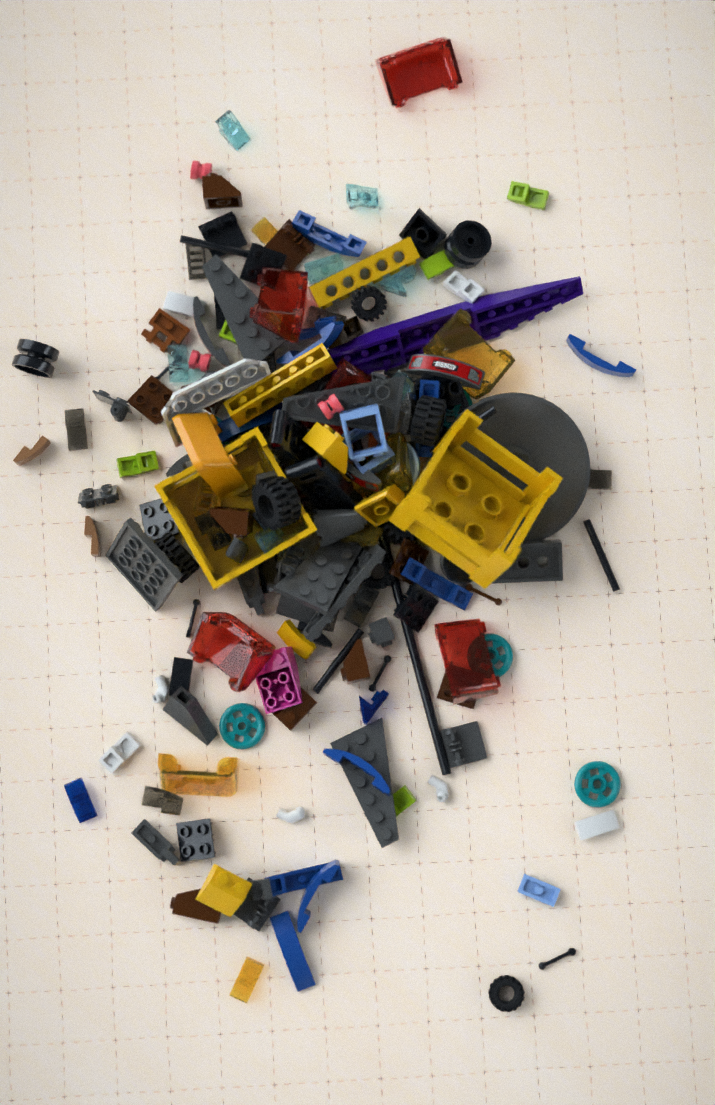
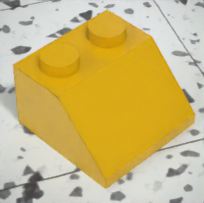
(328, 445)
(381, 505)
(223, 890)

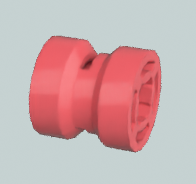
(199, 170)
(199, 361)
(335, 405)

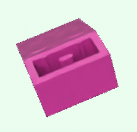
(280, 681)

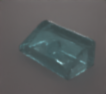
(323, 268)

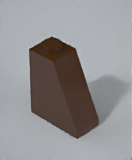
(187, 906)

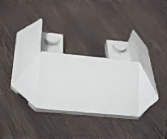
(211, 390)

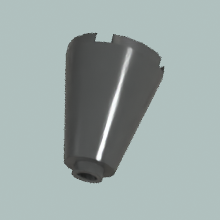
(337, 524)

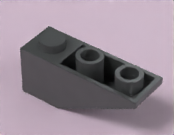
(189, 713)

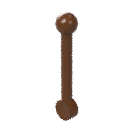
(498, 601)

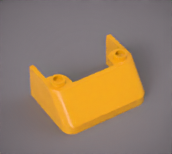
(206, 452)

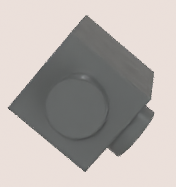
(381, 633)

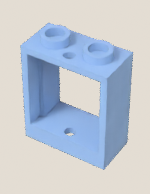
(376, 451)
(378, 463)

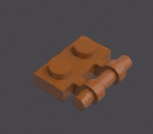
(169, 327)

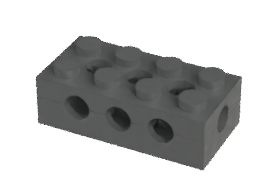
(532, 571)

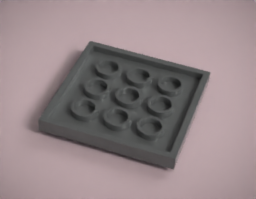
(143, 564)

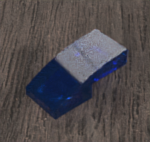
(80, 800)

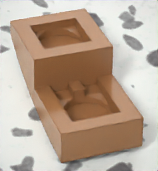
(27, 455)
(91, 531)

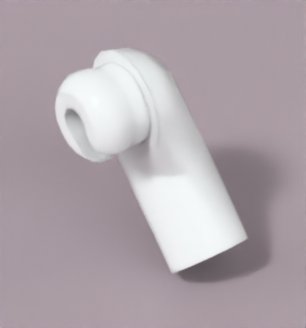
(162, 691)
(441, 788)
(291, 817)

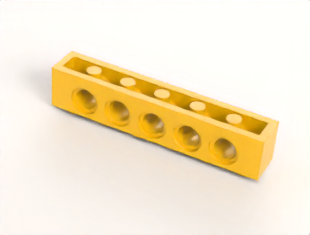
(409, 256)
(280, 384)

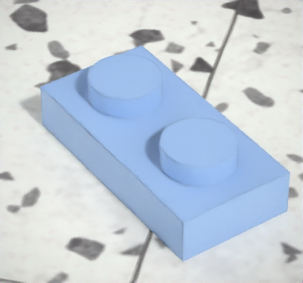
(538, 890)

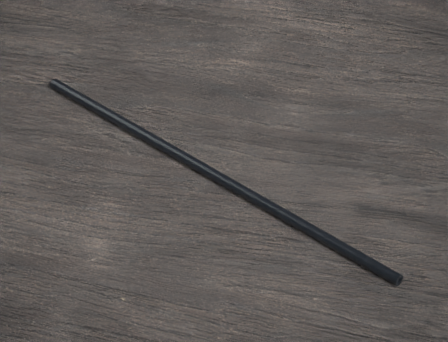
(416, 662)

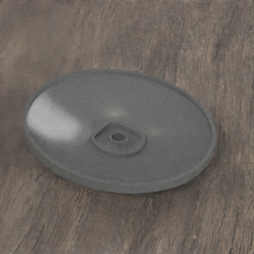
(541, 438)

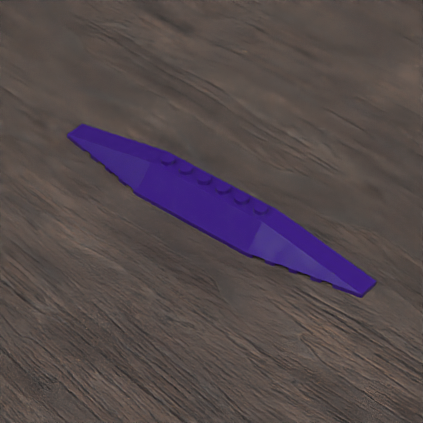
(489, 317)

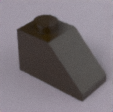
(350, 330)

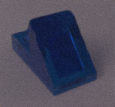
(369, 710)

